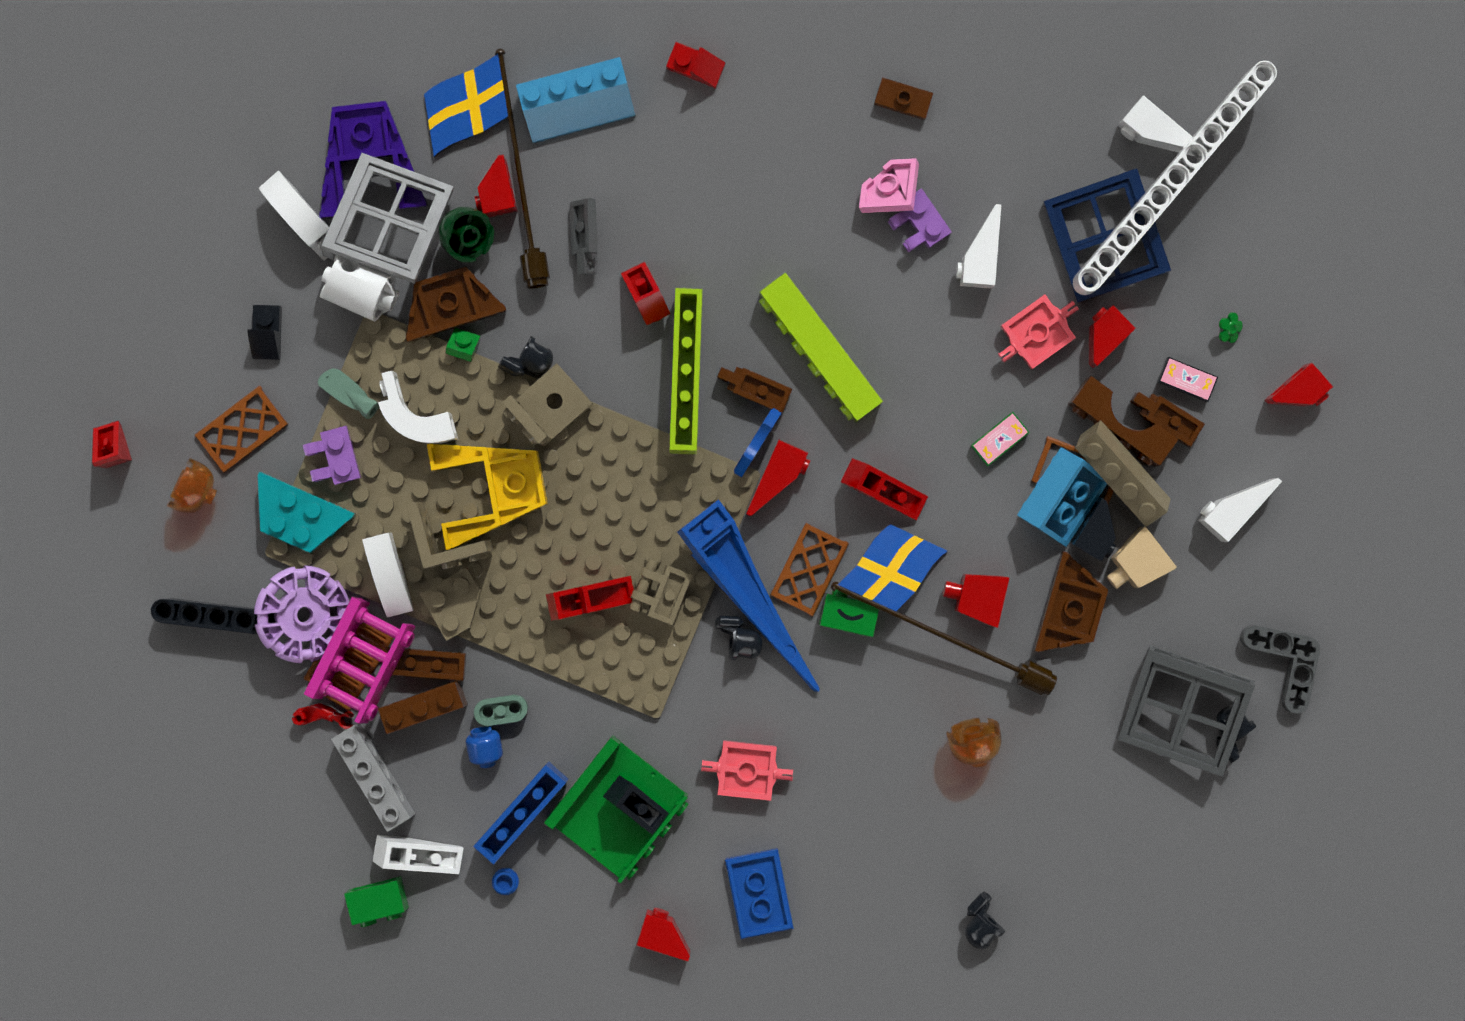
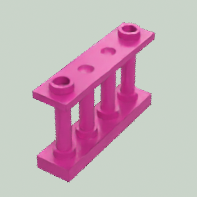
(333, 660)

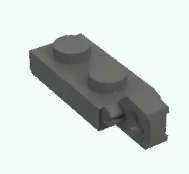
(584, 235)

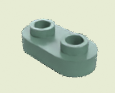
(501, 710)

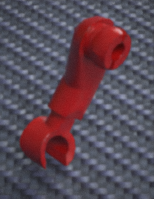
(320, 711)

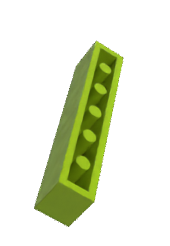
(820, 348)
(685, 371)

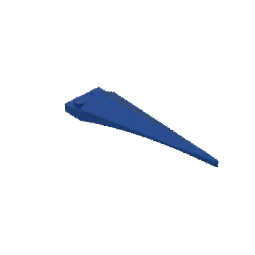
(723, 555)

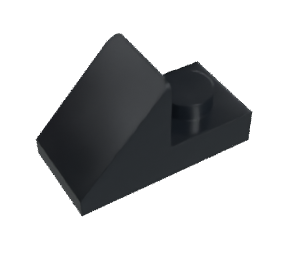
(266, 332)

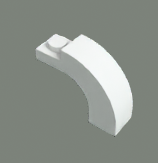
(295, 211)
(428, 430)

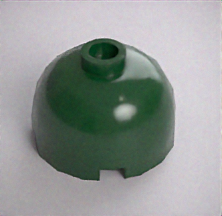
(466, 233)

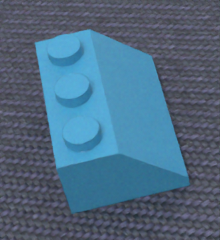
(1063, 497)

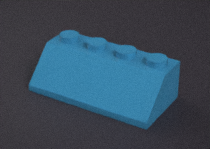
(575, 100)

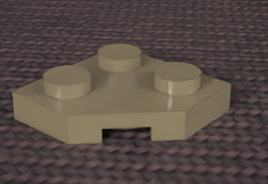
(453, 603)

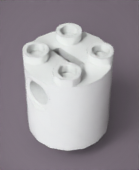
(359, 288)

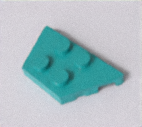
(297, 514)

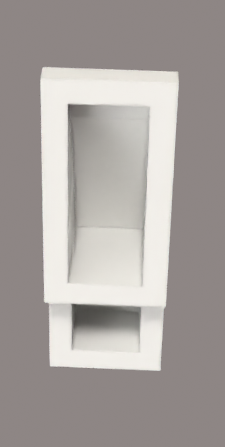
(388, 574)

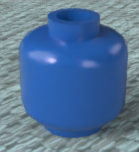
(484, 746)

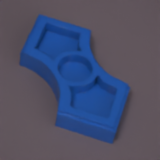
(757, 442)

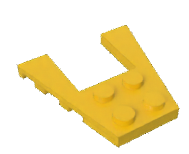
(512, 480)

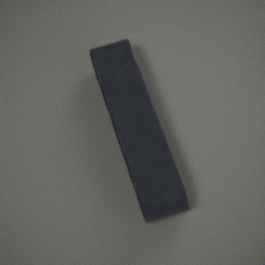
(206, 615)

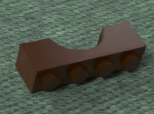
(1094, 403)

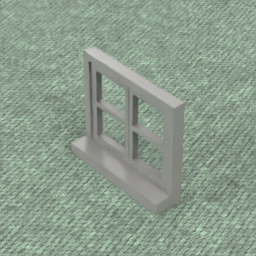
(352, 203)

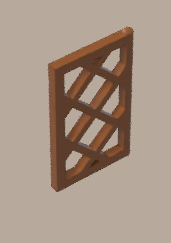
(263, 435)
(831, 564)

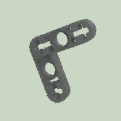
(1296, 661)

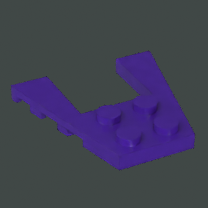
(366, 130)

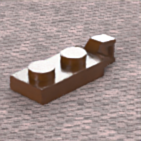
(756, 388)
(1169, 416)

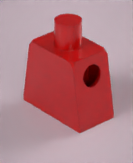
(979, 596)

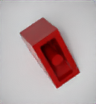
(496, 190)
(645, 293)
(1107, 333)
(1302, 389)
(663, 935)

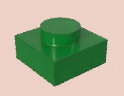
(462, 344)

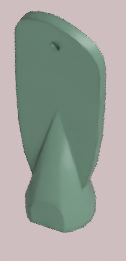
(348, 392)

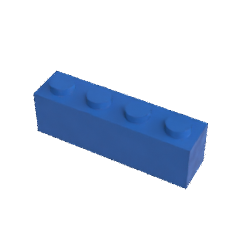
(521, 812)

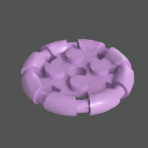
(286, 612)

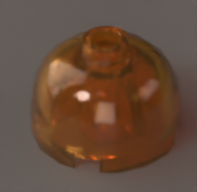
(193, 488)
(975, 741)

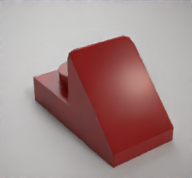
(696, 64)

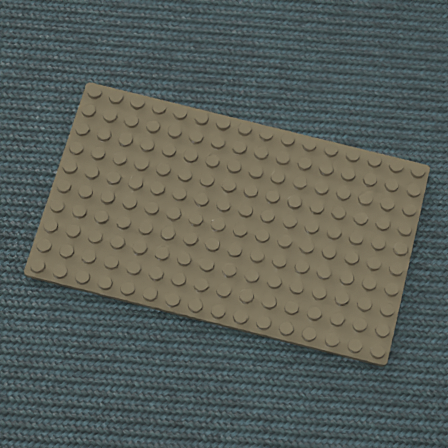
(608, 510)

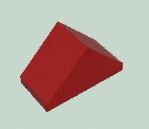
(109, 446)

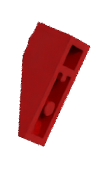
(780, 472)
(884, 488)

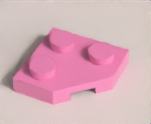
(892, 188)

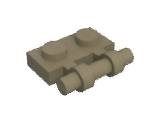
(668, 595)

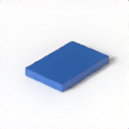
(759, 893)

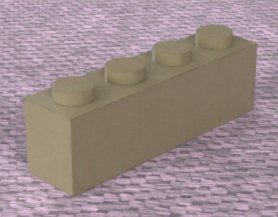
(1123, 473)

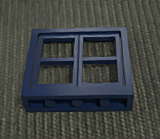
(1151, 239)

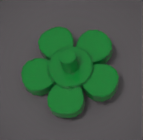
(1230, 327)

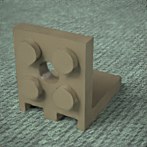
(533, 412)
(427, 545)

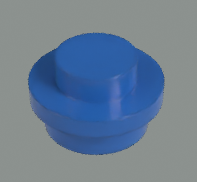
(505, 881)

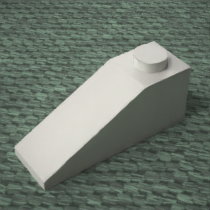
(1153, 127)
(980, 260)
(1230, 513)
(416, 855)

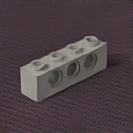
(373, 776)

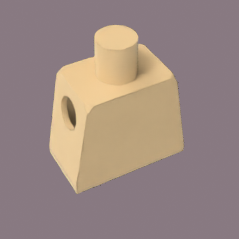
(1140, 560)

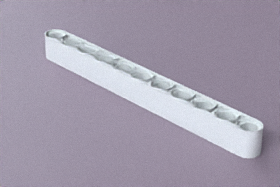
(1183, 168)

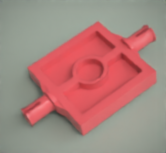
(1038, 331)
(747, 770)

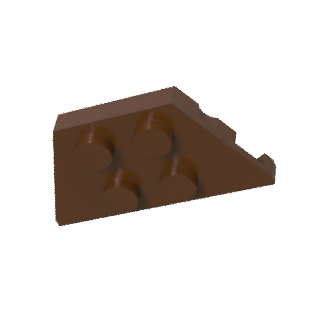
(448, 303)
(1072, 607)

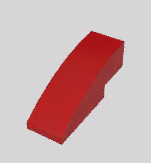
(590, 598)

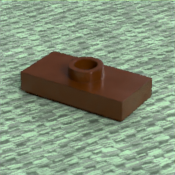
(903, 98)

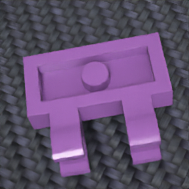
(925, 220)
(339, 454)

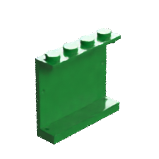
(602, 827)

